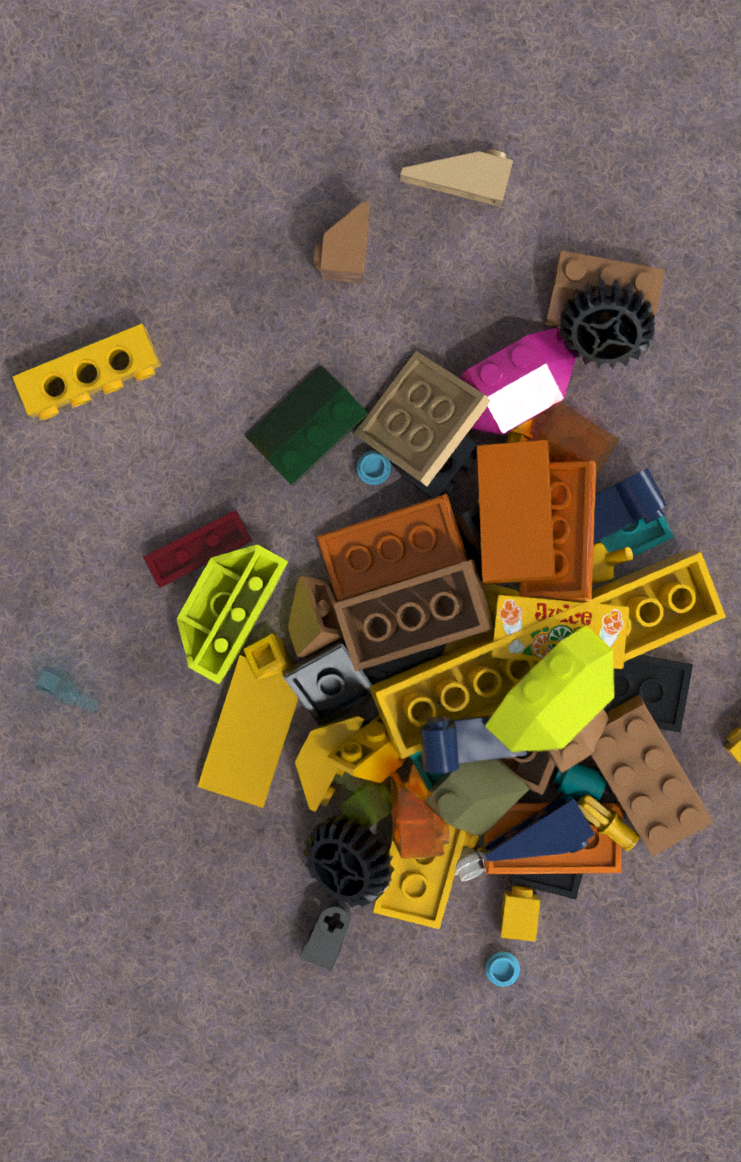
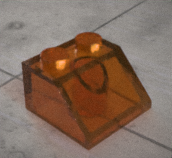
(576, 438)
(416, 826)

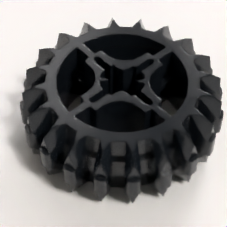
(601, 313)
(348, 860)

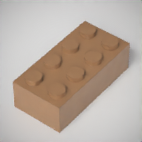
(414, 615)
(648, 778)

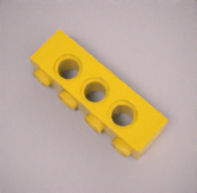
(35, 382)

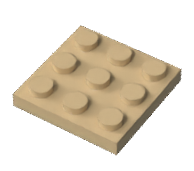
(422, 417)

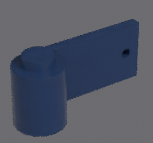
(627, 502)
(459, 741)

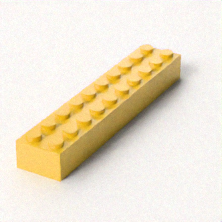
(468, 682)

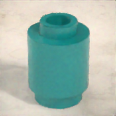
(580, 781)

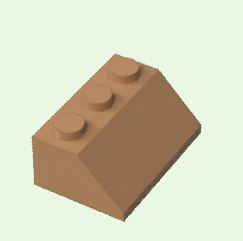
(576, 270)

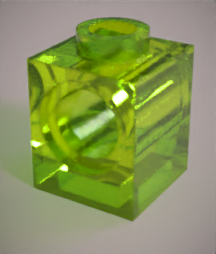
(368, 803)

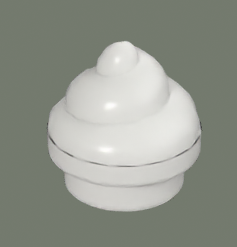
(469, 864)

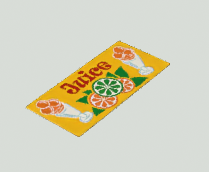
(520, 612)

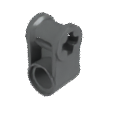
(327, 939)

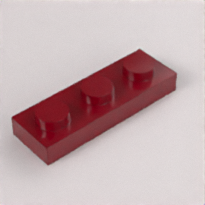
(197, 548)

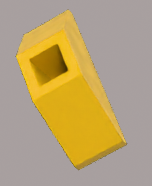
(368, 753)
(312, 762)

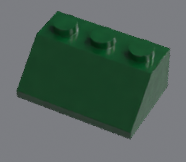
(307, 425)

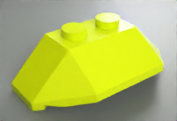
(227, 607)
(557, 695)

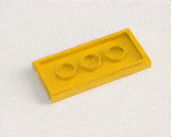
(249, 736)

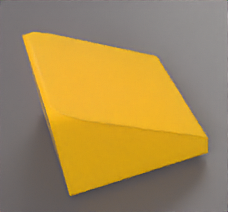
(268, 657)

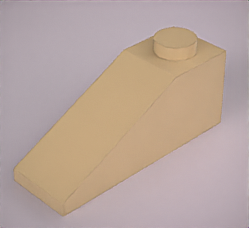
(469, 176)

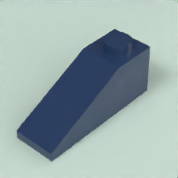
(550, 831)

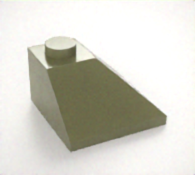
(476, 795)

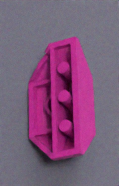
(522, 380)

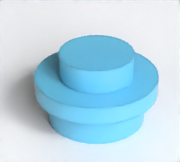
(373, 468)
(502, 968)

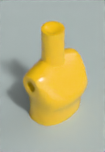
(604, 562)

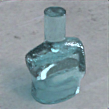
(63, 689)

